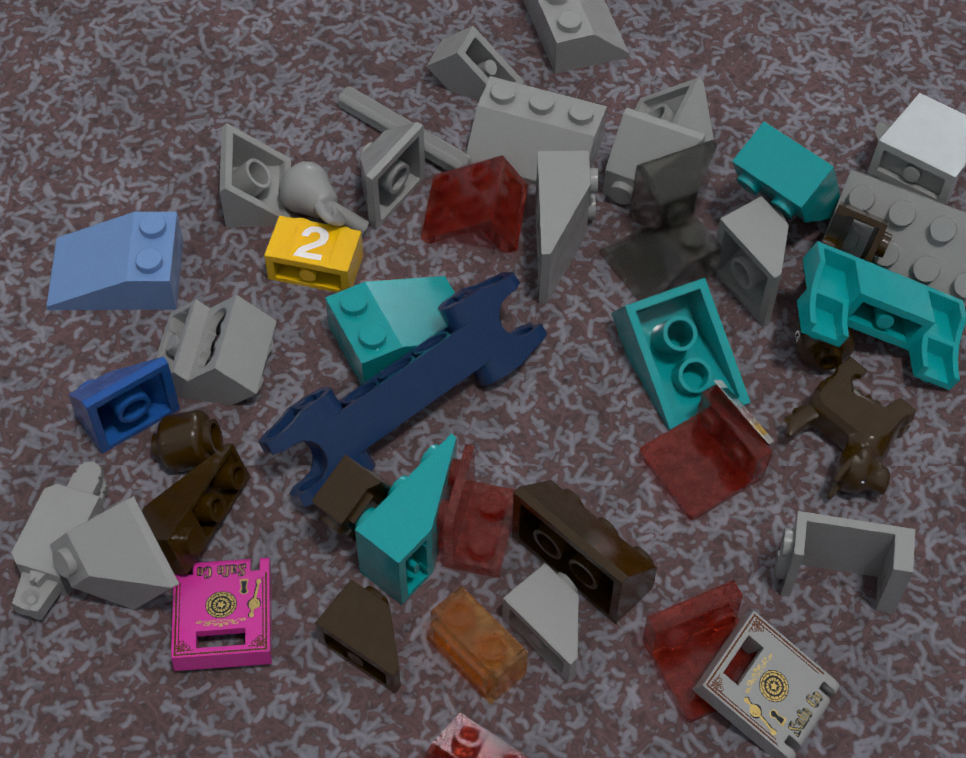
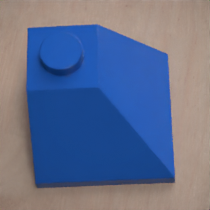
(125, 402)

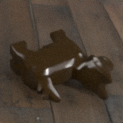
(857, 426)

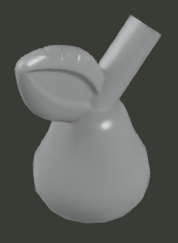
(309, 192)

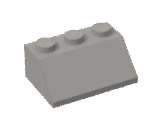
(576, 32)
(524, 120)

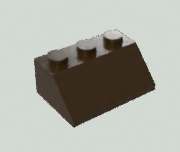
(583, 547)

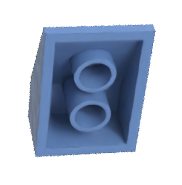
(119, 265)

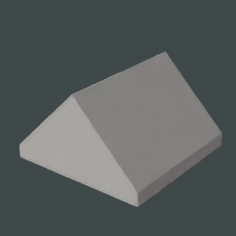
(250, 180)

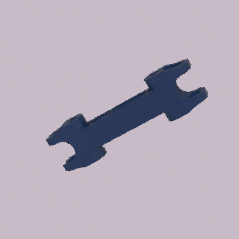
(466, 345)

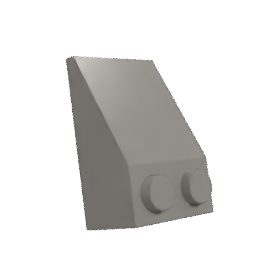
(562, 212)

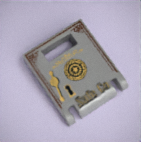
(776, 695)

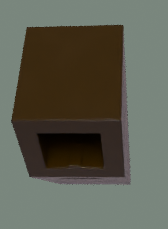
(195, 506)

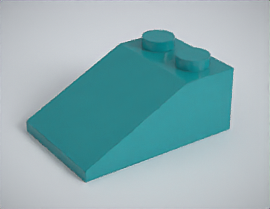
(788, 175)
(385, 320)
(678, 349)

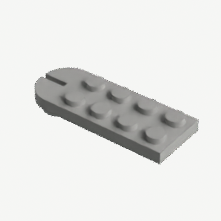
(926, 234)

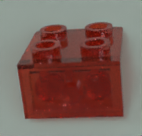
(477, 198)
(708, 455)
(474, 520)
(688, 638)

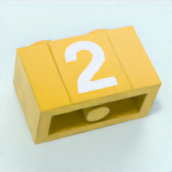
(313, 254)

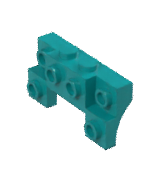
(884, 305)

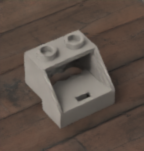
(238, 355)

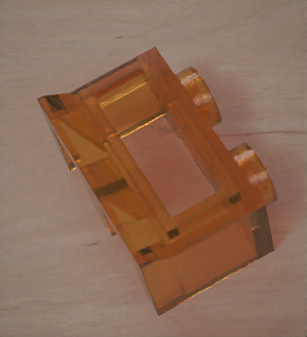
(477, 645)

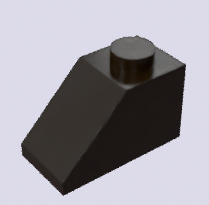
(362, 633)

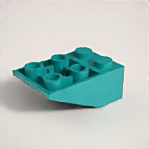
(401, 534)

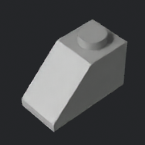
(467, 62)
(546, 617)

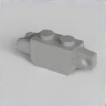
(54, 514)

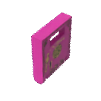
(222, 601)

